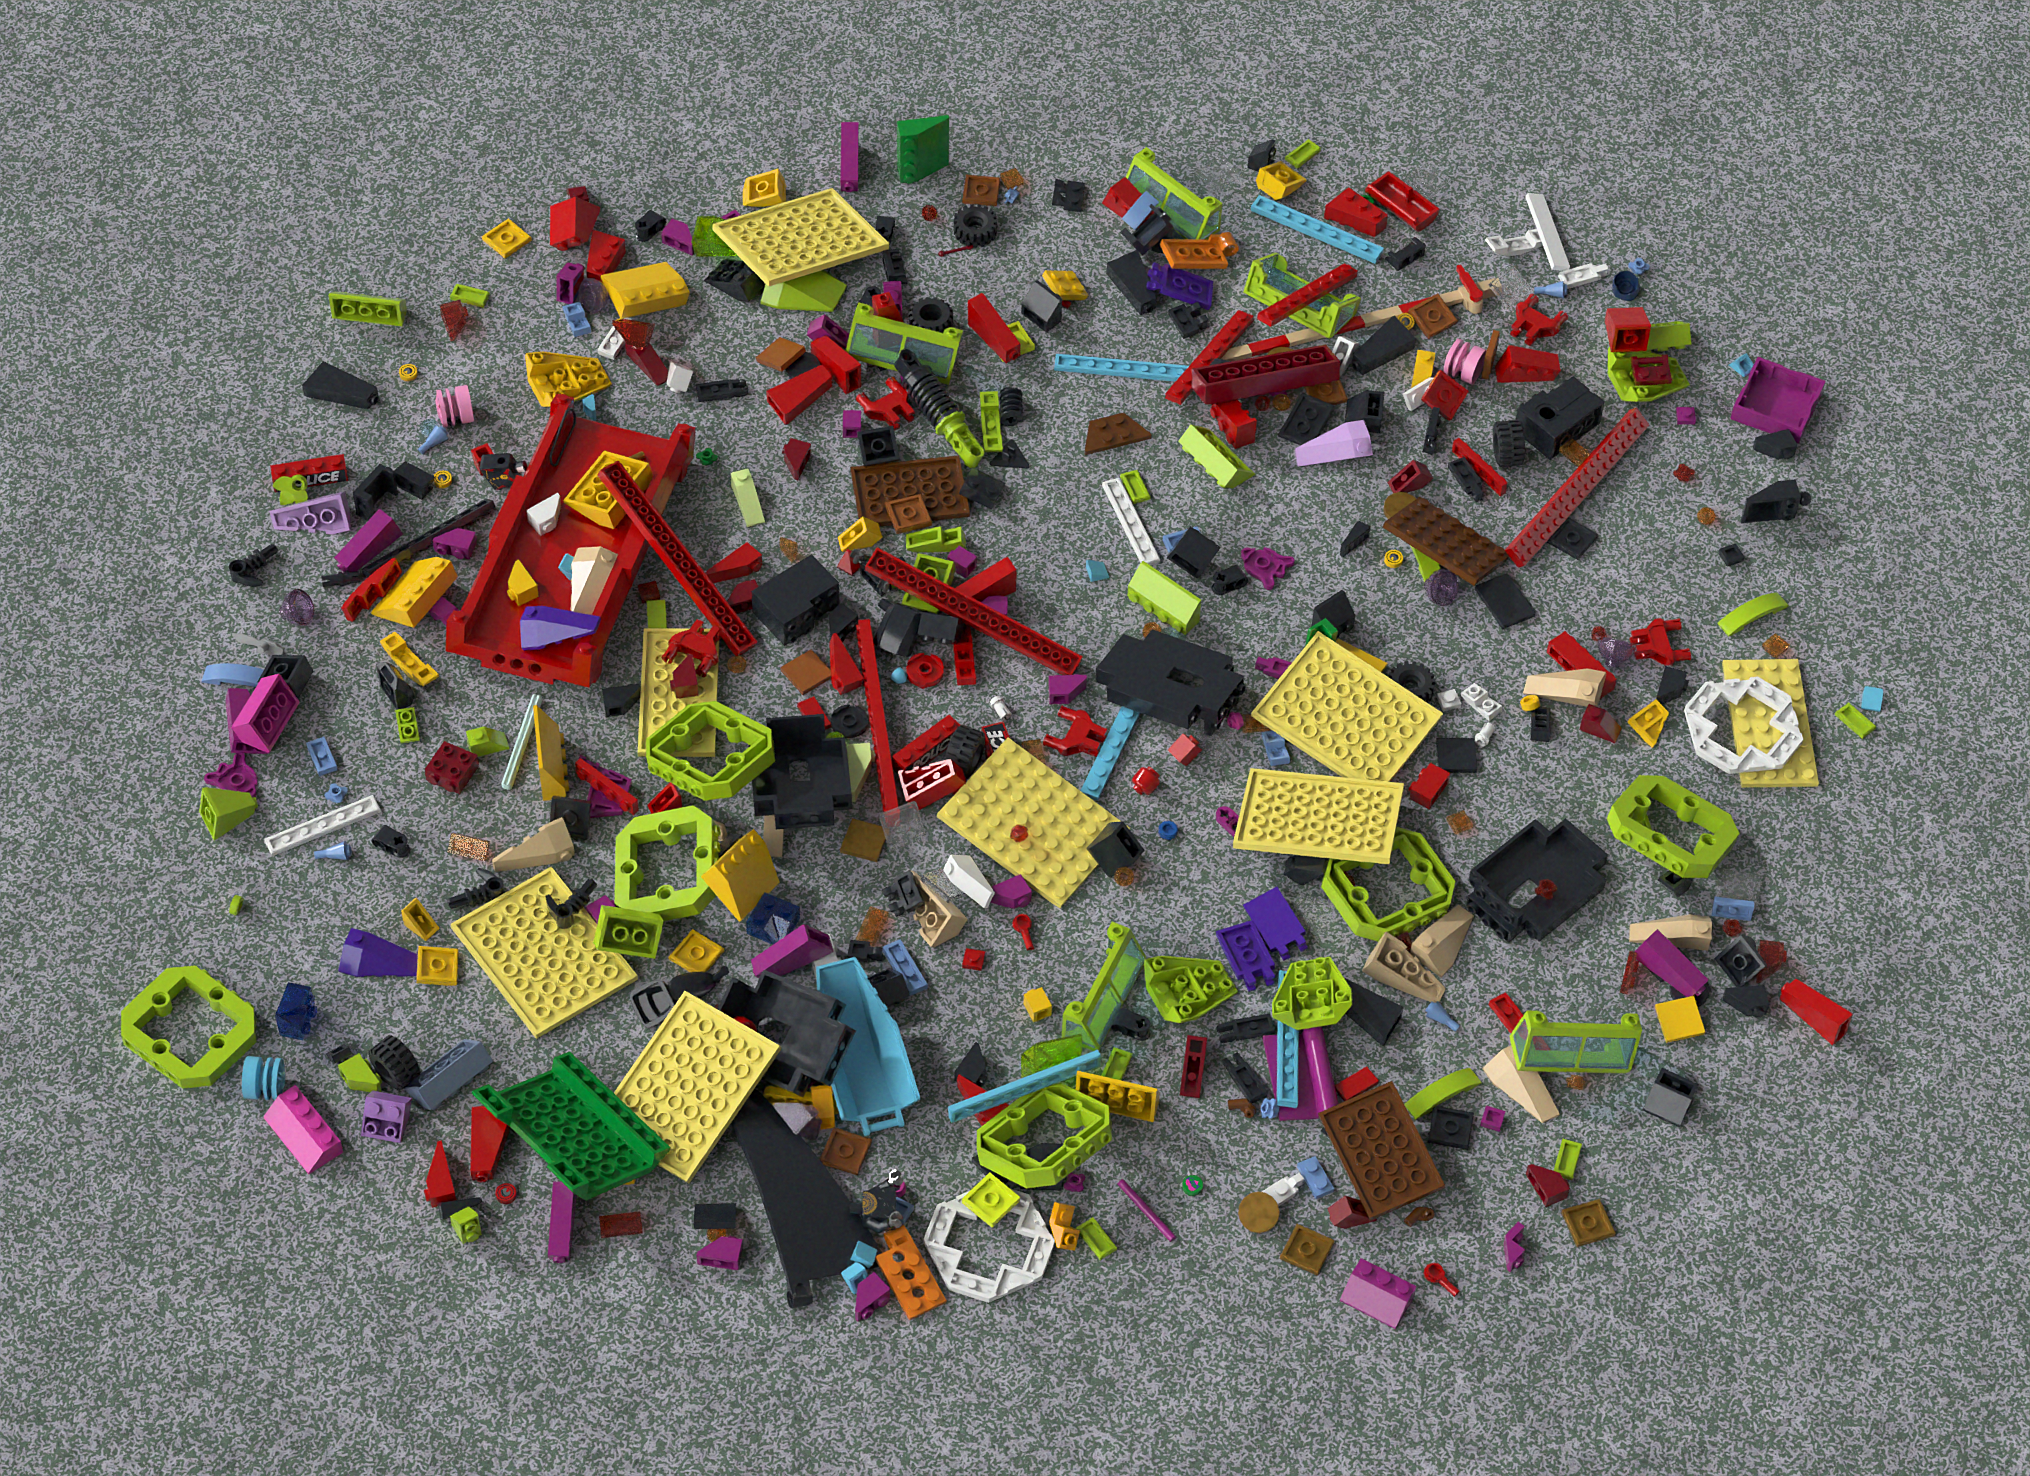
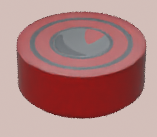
(505, 1193)

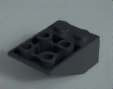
(735, 280)

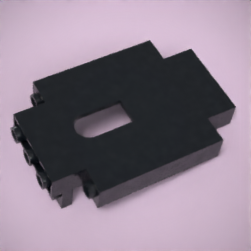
(1139, 672)
(810, 801)
(1537, 854)
(815, 1039)

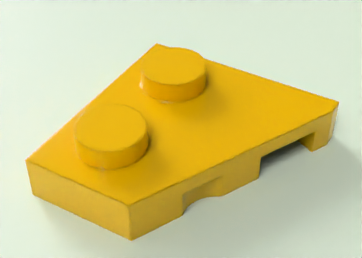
(1649, 722)

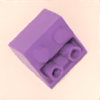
(385, 1116)

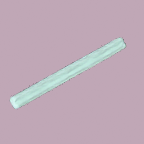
(521, 743)

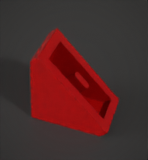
(666, 800)

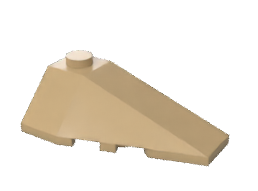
(589, 574)
(1571, 687)
(544, 848)
(937, 917)
(1682, 931)
(1442, 941)
(1397, 968)
(1521, 1086)

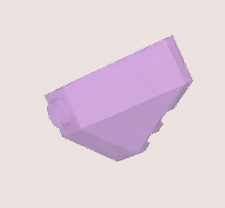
(1341, 443)
(325, 513)

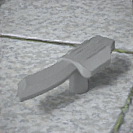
(264, 645)

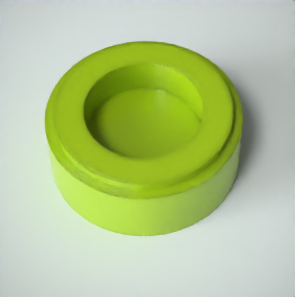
(236, 905)

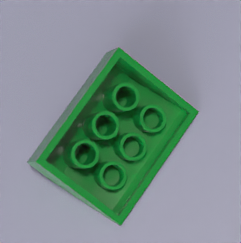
(922, 147)

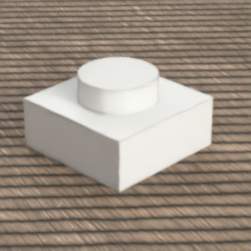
(1448, 700)

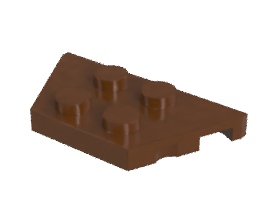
(1113, 433)

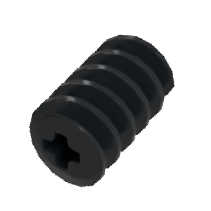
(1011, 406)

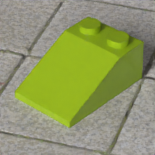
(936, 567)

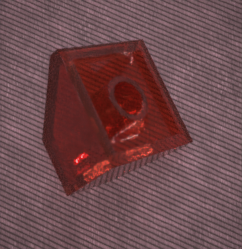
(634, 332)

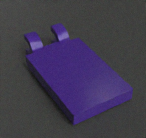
(1181, 285)
(1276, 922)
(1247, 953)

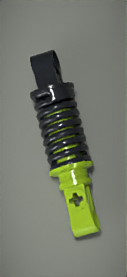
(938, 407)

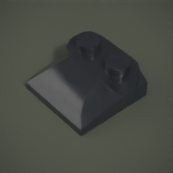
(981, 488)
(1741, 960)

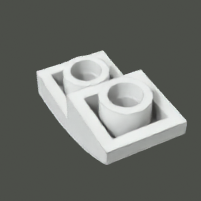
(1479, 700)

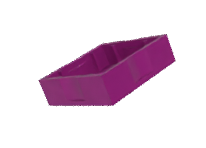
(1777, 399)

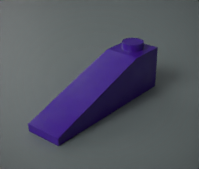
(548, 625)
(373, 956)

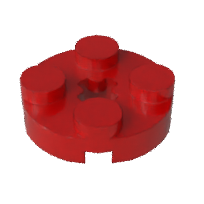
(925, 679)

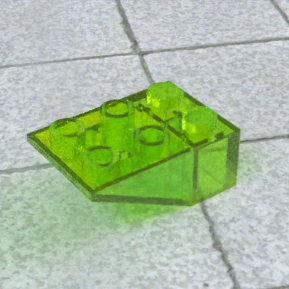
(706, 241)
(1050, 1053)

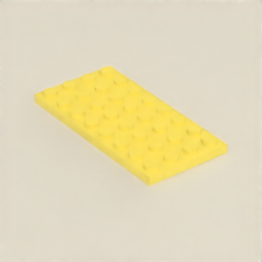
(658, 701)
(1752, 719)

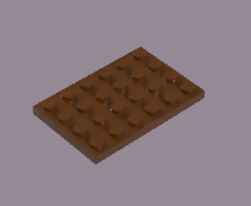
(933, 478)
(1446, 540)
(1381, 1150)

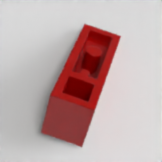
(737, 564)
(844, 672)
(969, 1090)
(439, 1180)

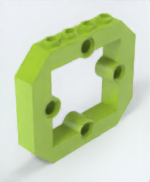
(740, 767)
(1689, 807)
(667, 827)
(1425, 870)
(216, 1060)
(1013, 1120)

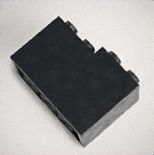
(1559, 416)
(795, 599)

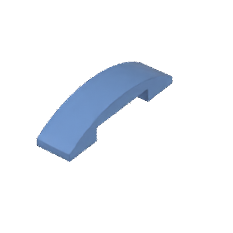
(232, 673)

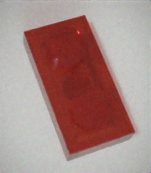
(1631, 966)
(620, 1224)

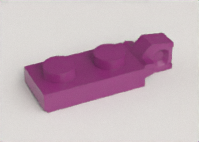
(1272, 667)

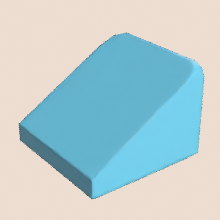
(1742, 365)
(589, 407)
(565, 566)
(1096, 570)
(1872, 698)
(864, 1254)
(854, 1275)

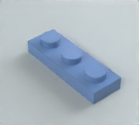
(903, 963)

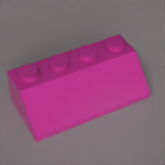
(266, 713)
(303, 1130)

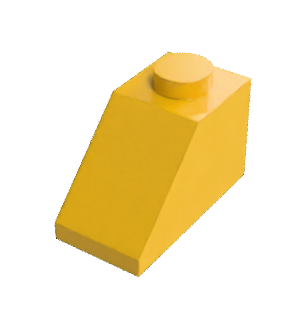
(1423, 366)
(860, 535)
(521, 585)

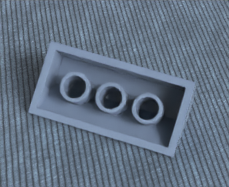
(449, 1073)

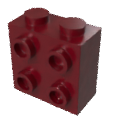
(451, 767)

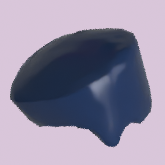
(1625, 285)

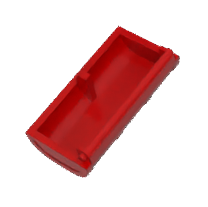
(1403, 201)

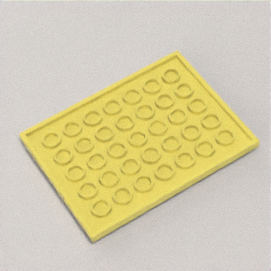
(800, 237)
(1346, 713)
(1319, 816)
(1059, 818)
(534, 963)
(695, 1080)

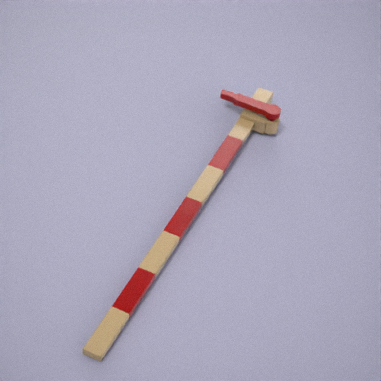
(1470, 295)

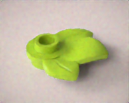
(289, 490)

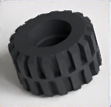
(931, 309)
(1508, 443)
(966, 748)
(394, 1062)

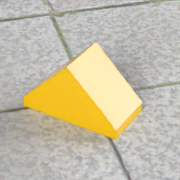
(418, 920)

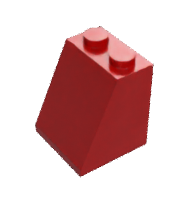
(571, 222)
(1627, 329)

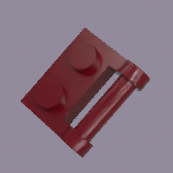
(1651, 375)

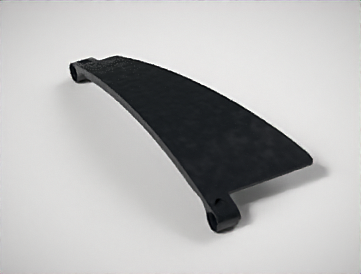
(800, 1199)

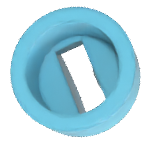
(899, 676)

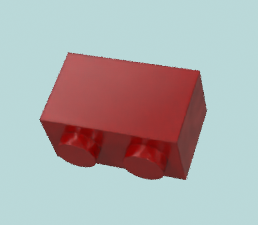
(1429, 785)

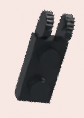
(721, 390)
(1246, 1028)
(1245, 1079)

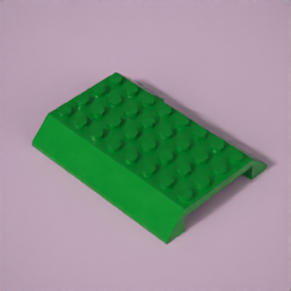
(577, 1127)

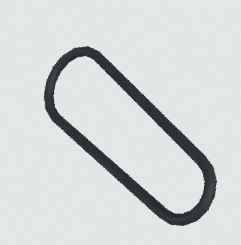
(557, 436)

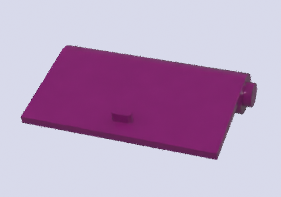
(1315, 1075)

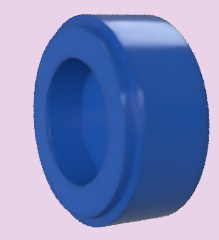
(1168, 830)

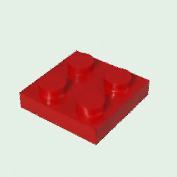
(1444, 394)

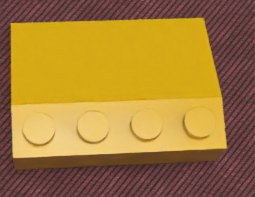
(646, 289)
(595, 500)
(416, 591)
(550, 756)
(743, 875)
(1120, 1096)

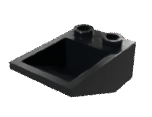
(1775, 503)

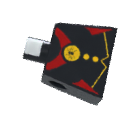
(501, 469)

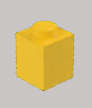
(1037, 1004)

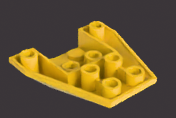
(564, 374)

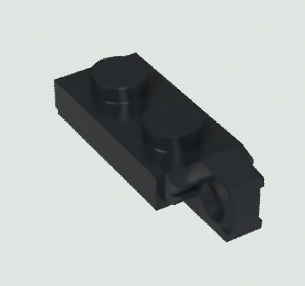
(1431, 432)
(1466, 478)

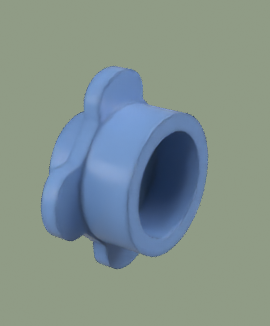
(1011, 195)
(1638, 269)
(336, 797)
(1269, 1108)

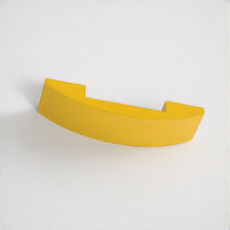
(407, 660)

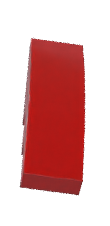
(374, 586)
(964, 659)

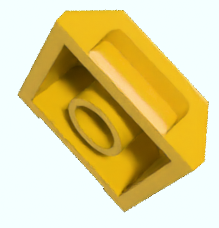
(1279, 180)
(764, 189)

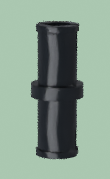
(340, 579)

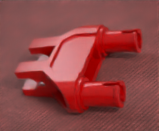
(1534, 322)
(889, 406)
(695, 643)
(1655, 643)
(1078, 736)

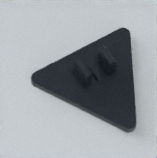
(1010, 457)

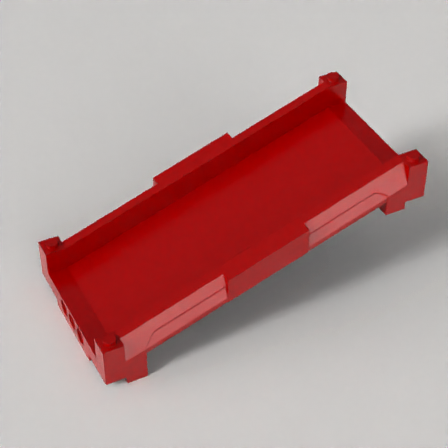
(490, 621)

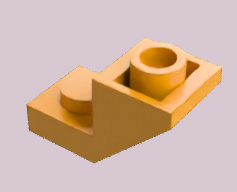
(823, 1102)
(1060, 1221)

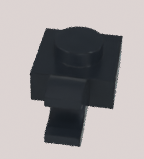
(863, 951)

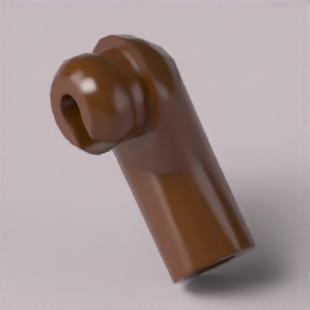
(1244, 1105)
(1419, 1214)

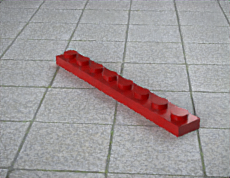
(1307, 295)
(1215, 349)

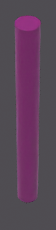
(1146, 1210)

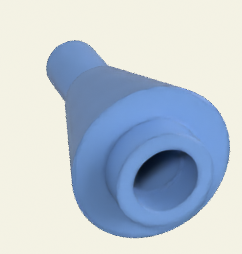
(1557, 289)
(436, 437)
(338, 851)
(1438, 1013)

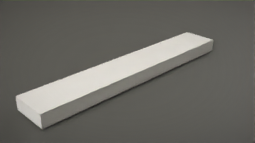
(1547, 232)
(1130, 521)
(322, 825)

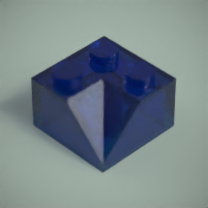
(772, 919)
(296, 1011)

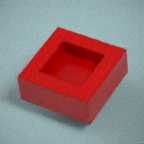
(973, 959)

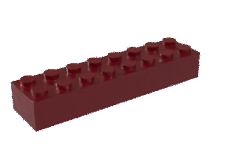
(1265, 374)

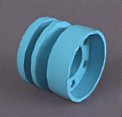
(263, 1078)

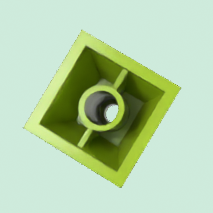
(225, 809)

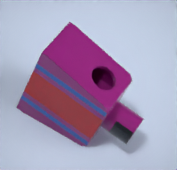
(569, 276)

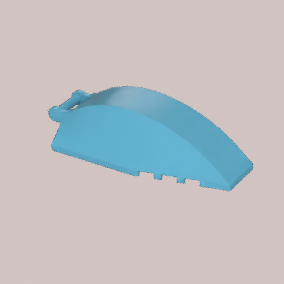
(876, 1069)

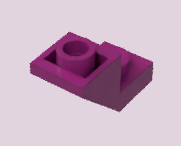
(442, 610)
(1513, 1251)

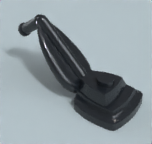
(656, 999)

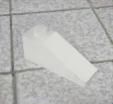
(968, 878)

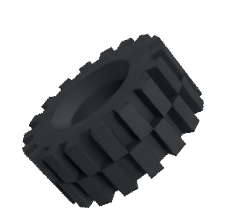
(975, 216)
(1415, 674)

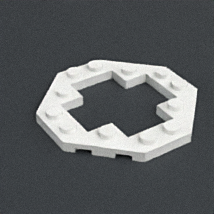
(1752, 759)
(1009, 1278)

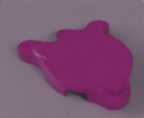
(1265, 565)
(234, 777)

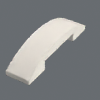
(1515, 245)

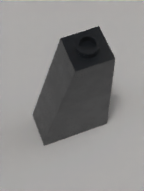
(1131, 279)
(1383, 346)
(340, 387)
(1373, 1012)

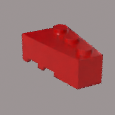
(1122, 197)
(1357, 212)
(604, 254)
(1526, 365)
(1235, 422)
(931, 782)

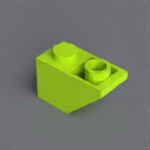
(358, 1074)
(466, 1225)

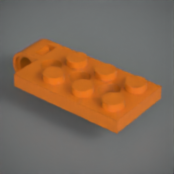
(1200, 253)
(901, 1242)

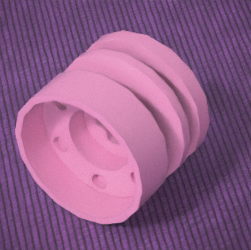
(1463, 361)
(454, 406)

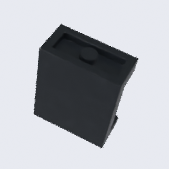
(1150, 231)
(367, 494)

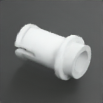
(998, 704)
(1482, 738)

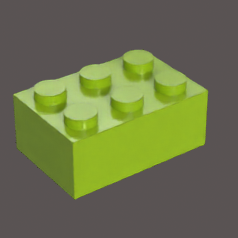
(628, 931)

